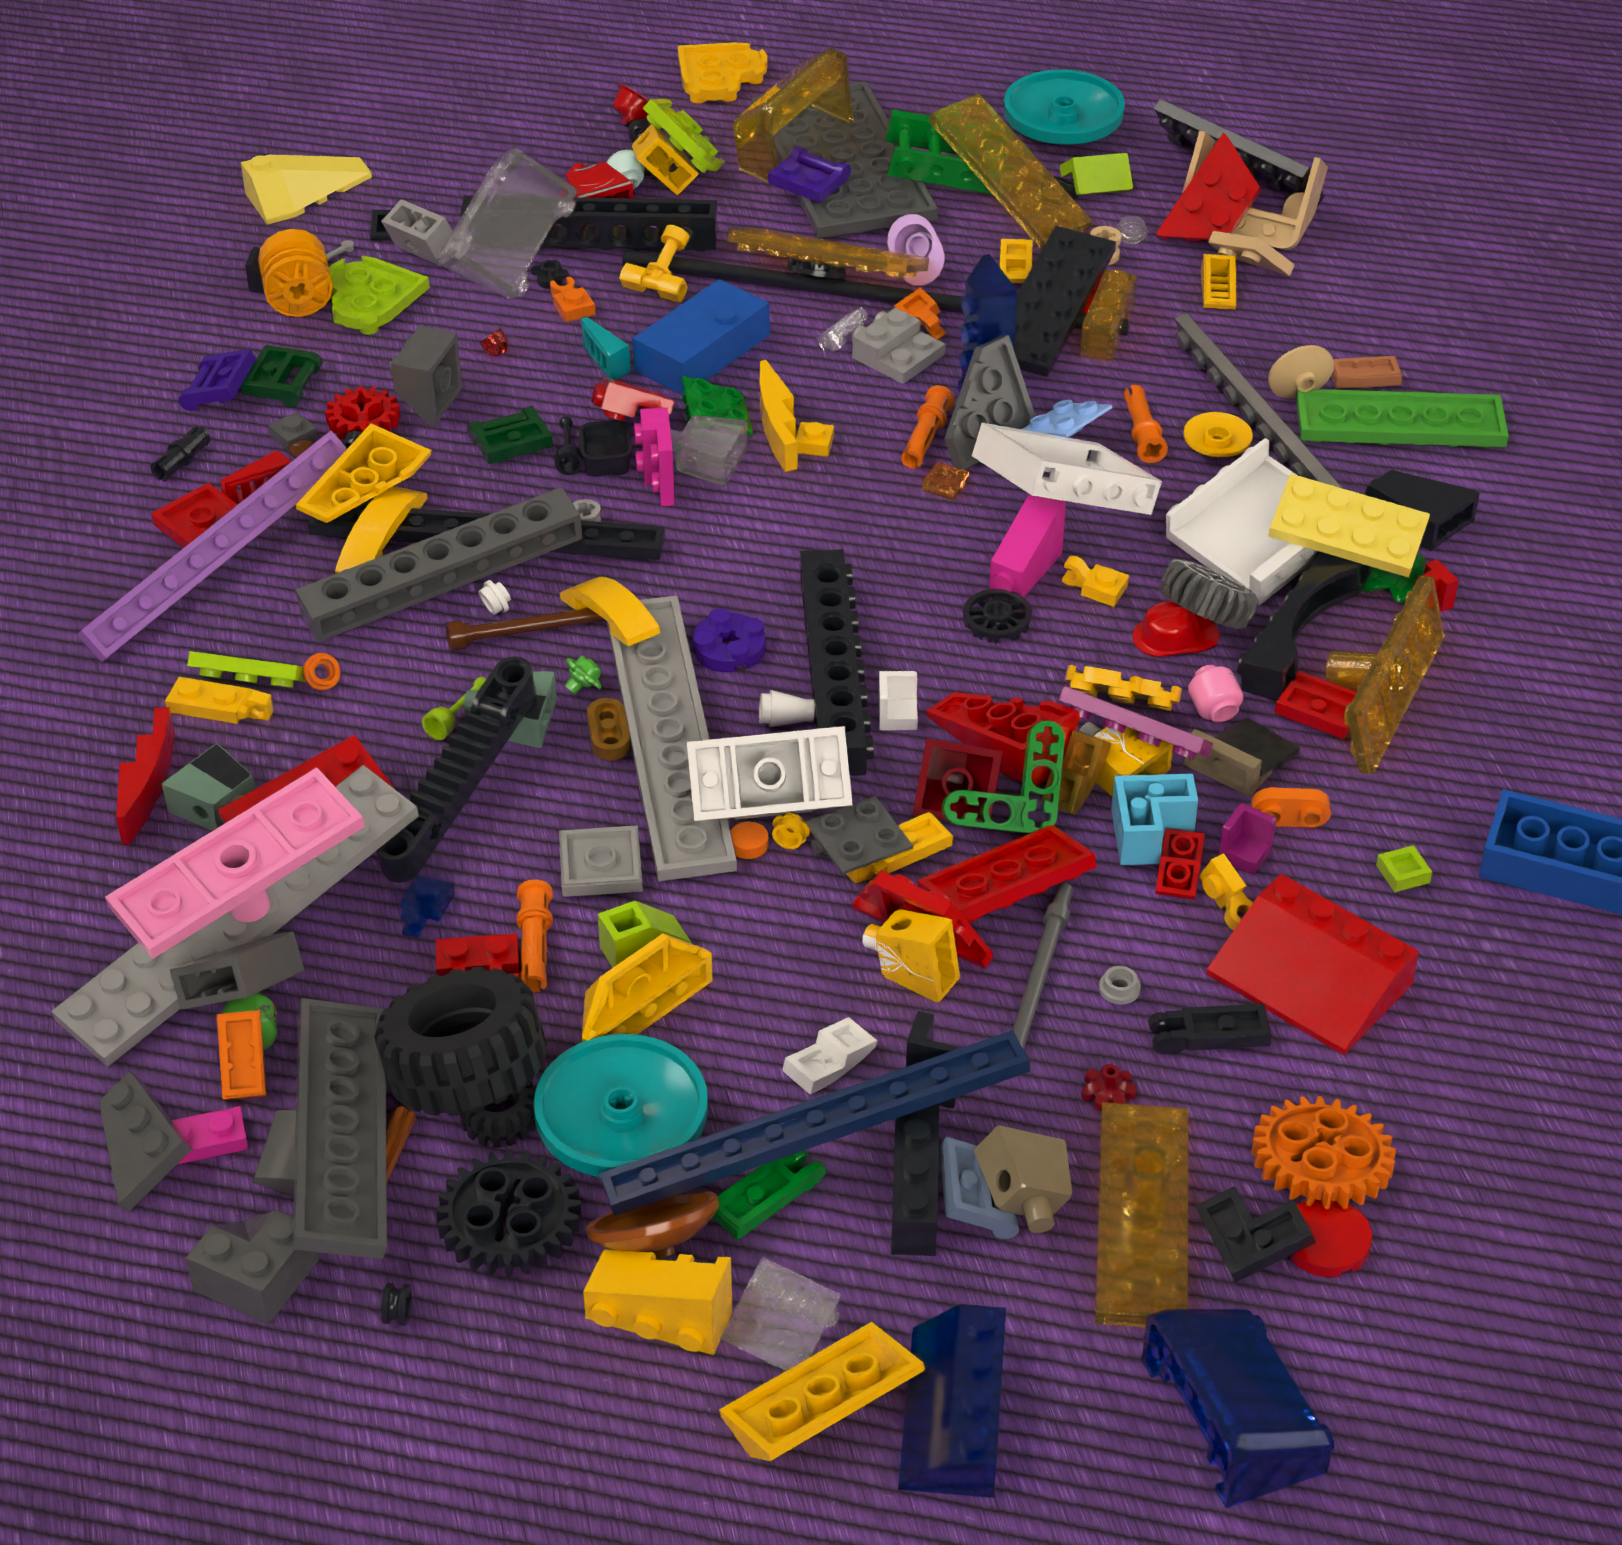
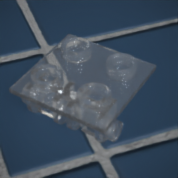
(781, 1316)

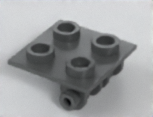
(857, 835)

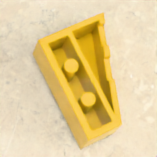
(662, 1298)

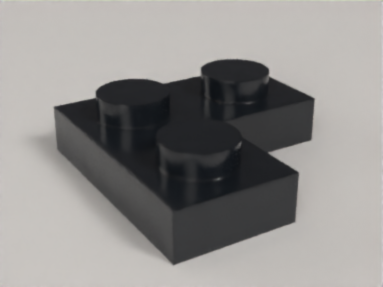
(1252, 1243)

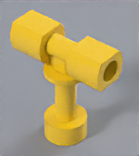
(656, 274)

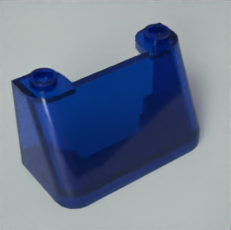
(1240, 1399)

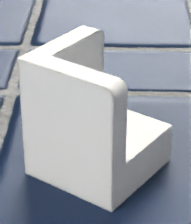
(898, 700)

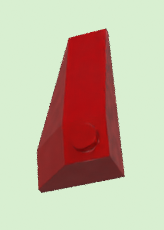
(1004, 728)

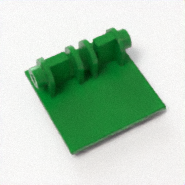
(713, 401)

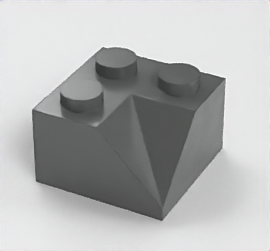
(428, 372)
(250, 1265)

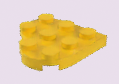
(719, 69)
(1110, 682)

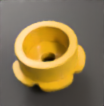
(790, 830)

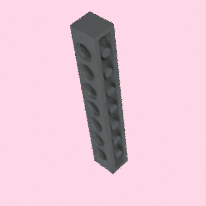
(439, 564)

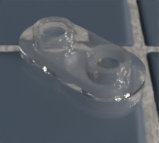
(835, 335)

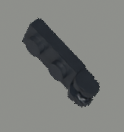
(1210, 1028)

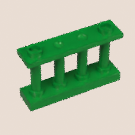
(930, 167)

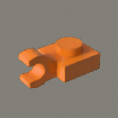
(924, 308)

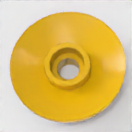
(1218, 434)

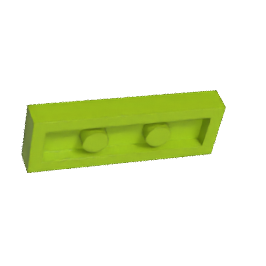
(246, 669)

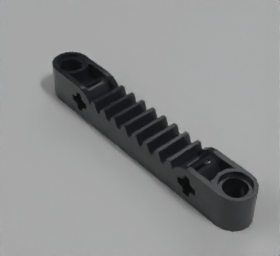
(455, 775)

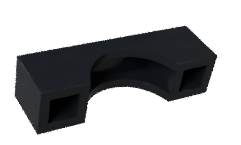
(915, 1183)

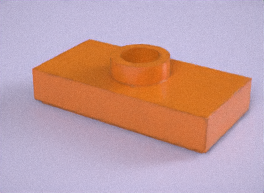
(241, 1055)

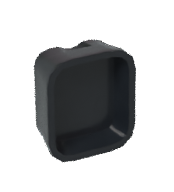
(605, 447)

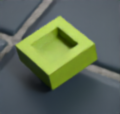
(1404, 868)

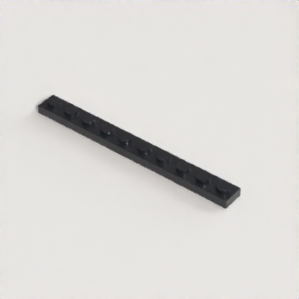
(598, 537)

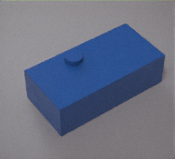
(701, 335)
(1555, 851)

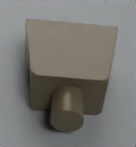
(1026, 1174)

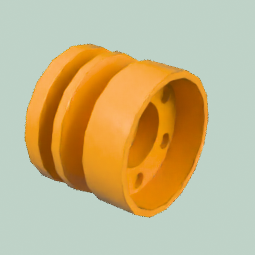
(295, 273)

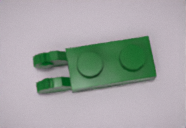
(766, 1192)

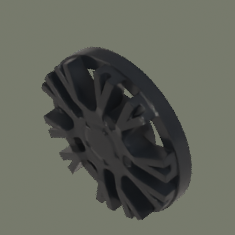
(816, 268)
(997, 615)

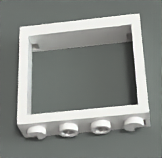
(1098, 481)

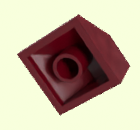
(952, 768)

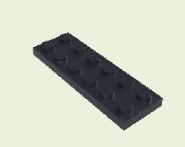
(1265, 164)
(1057, 295)

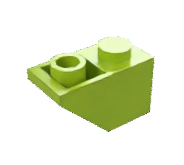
(632, 927)

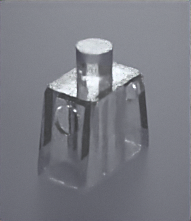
(710, 448)

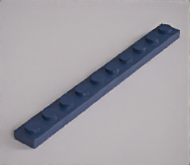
(814, 1122)

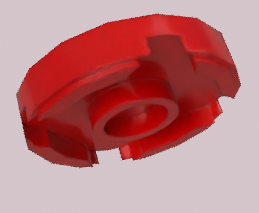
(1340, 1237)

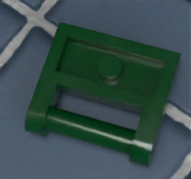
(273, 368)
(510, 435)

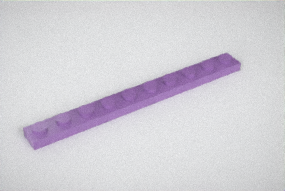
(210, 550)

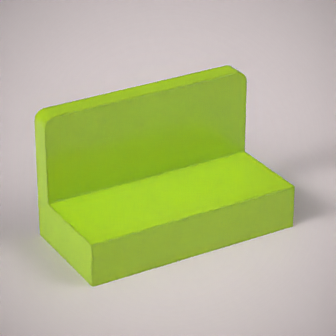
(1099, 173)

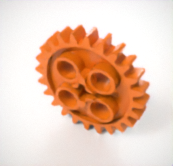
(1323, 1152)

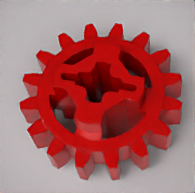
(360, 409)

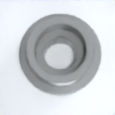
(1119, 985)

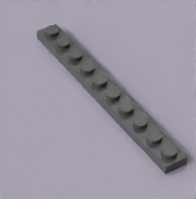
(1251, 405)

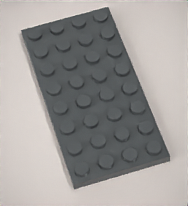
(868, 196)

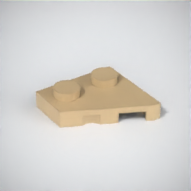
(1252, 251)

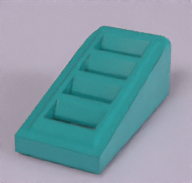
(606, 349)

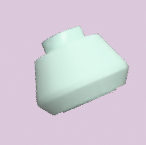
(628, 165)

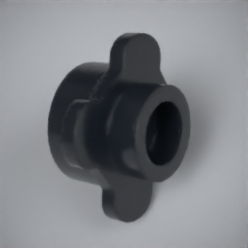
(549, 271)

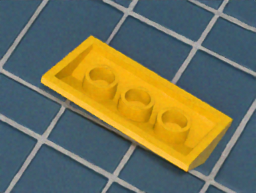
(819, 1392)

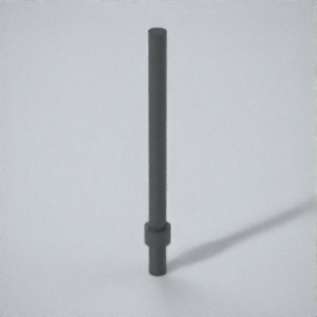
(1055, 920)

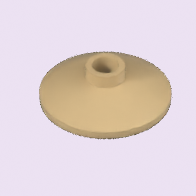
(1300, 369)

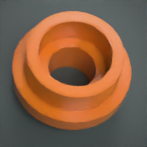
(332, 671)

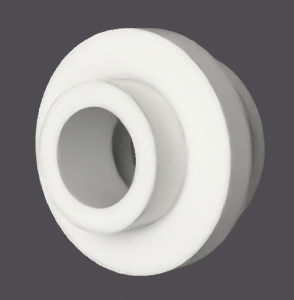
(494, 597)

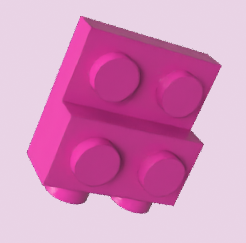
(656, 452)

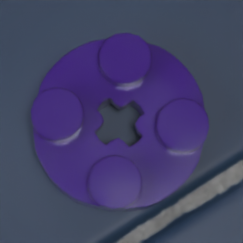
(745, 637)

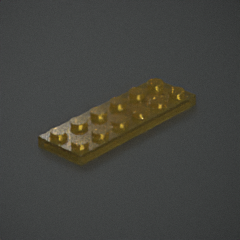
(1008, 169)
(832, 252)

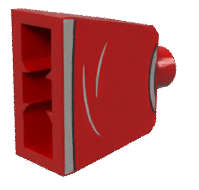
(599, 181)

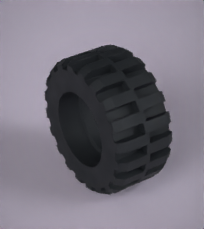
(461, 1041)

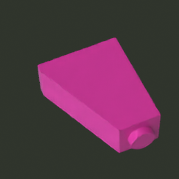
(1029, 545)

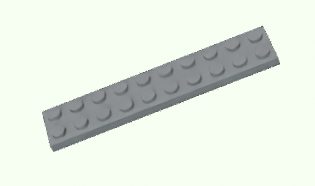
(661, 717)
(139, 992)

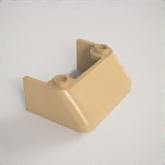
(1277, 230)

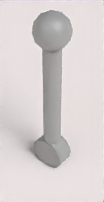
(346, 246)

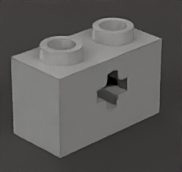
(417, 230)

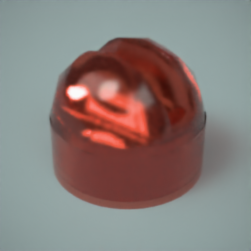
(495, 343)

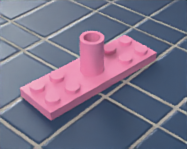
(235, 864)

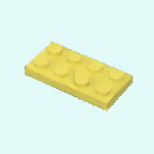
(1349, 525)

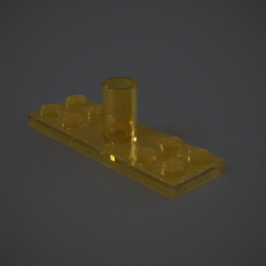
(1390, 677)
(1141, 1213)

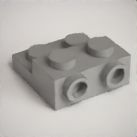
(896, 345)

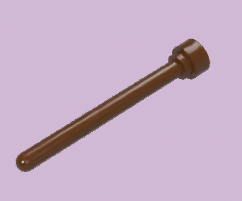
(463, 634)

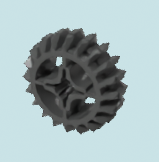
(1208, 594)

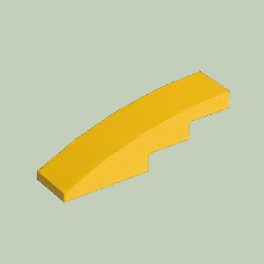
(778, 417)

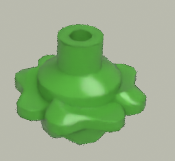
(583, 674)

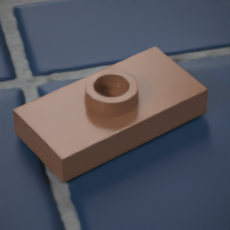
(1366, 372)

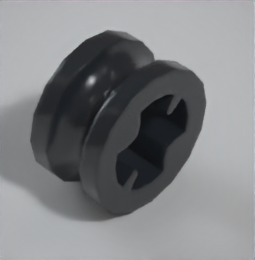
(396, 1304)

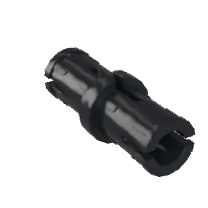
(180, 453)

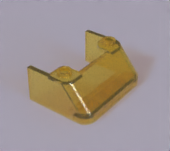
(817, 81)

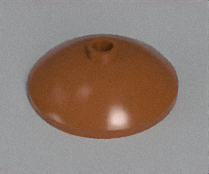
(656, 1225)

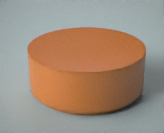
(749, 840)

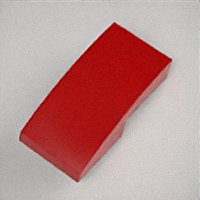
(1180, 864)

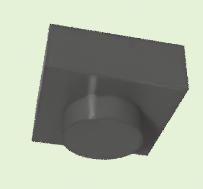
(292, 429)

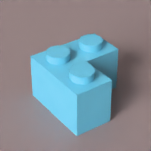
(1145, 808)

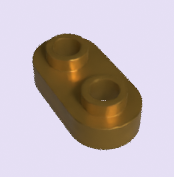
(608, 729)

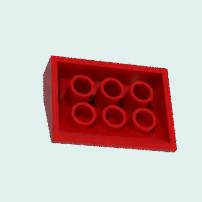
(1314, 964)

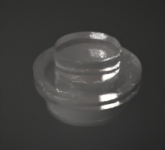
(1132, 229)

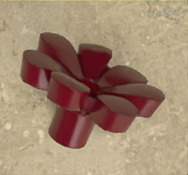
(1108, 1086)

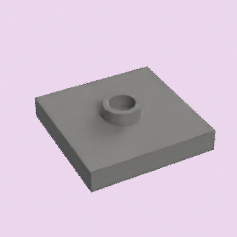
(600, 861)

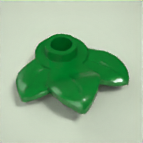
(1398, 584)

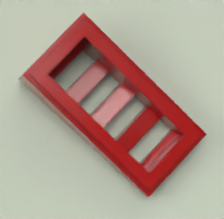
(256, 471)

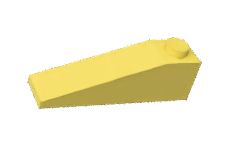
(287, 183)

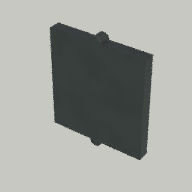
(1260, 743)

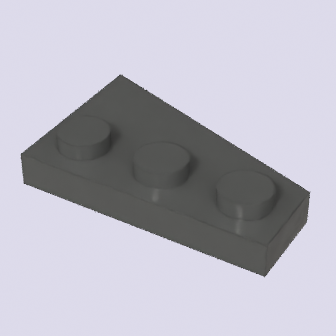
(139, 1140)

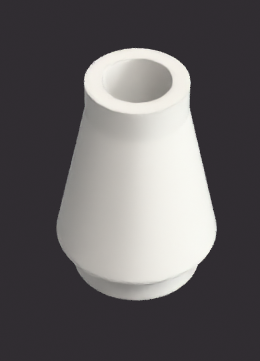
(784, 709)

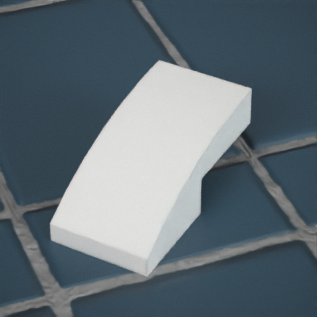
(833, 1055)

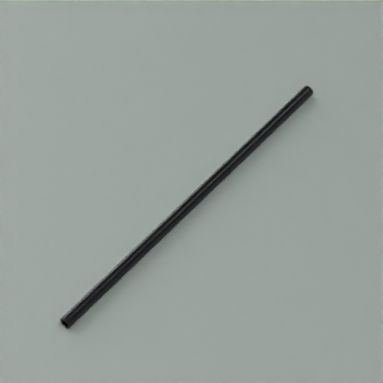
(804, 282)

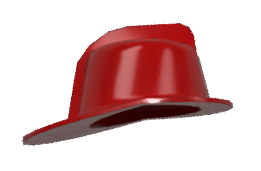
(630, 104)
(1174, 631)

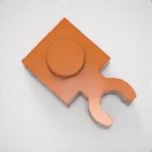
(570, 301)

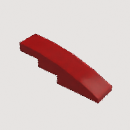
(142, 780)

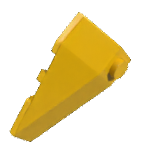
(362, 472)

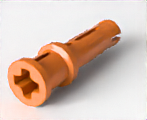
(930, 418)
(1146, 430)
(534, 922)

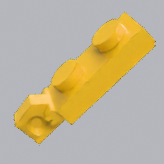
(218, 701)
(925, 835)

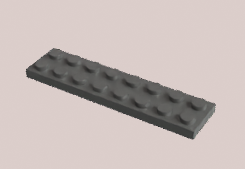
(339, 1132)

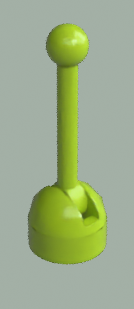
(441, 720)

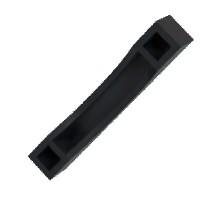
(1274, 656)

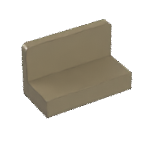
(1228, 766)

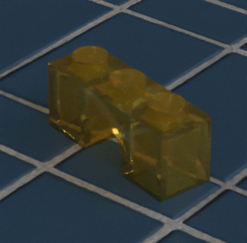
(1104, 319)

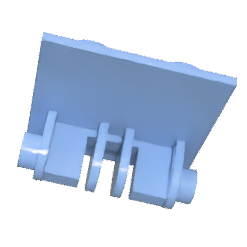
(1067, 418)

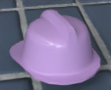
(917, 237)

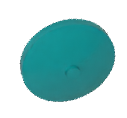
(1064, 106)
(619, 1102)

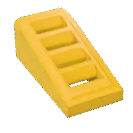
(1219, 266)

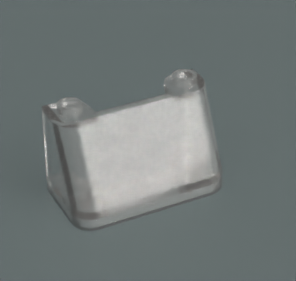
(507, 223)

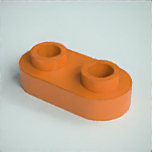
(1293, 806)

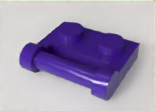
(805, 181)
(218, 378)

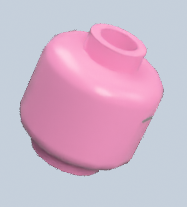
(1215, 693)

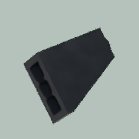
(1449, 505)

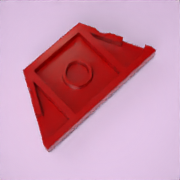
(1214, 197)
(891, 893)

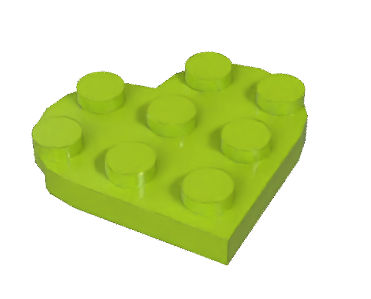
(684, 134)
(372, 292)

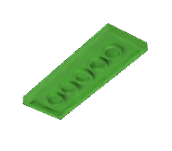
(1401, 418)

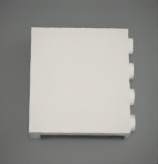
(1230, 522)

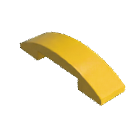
(378, 525)
(626, 615)

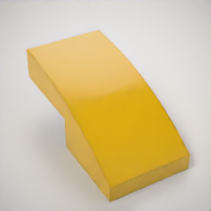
(1016, 259)

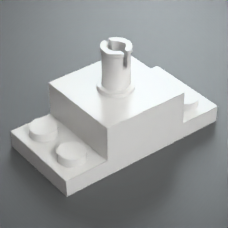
(769, 774)

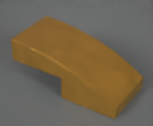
(1080, 770)

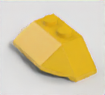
(645, 987)

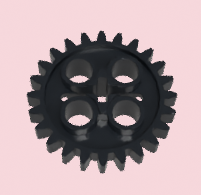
(536, 1225)

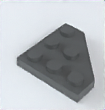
(989, 395)

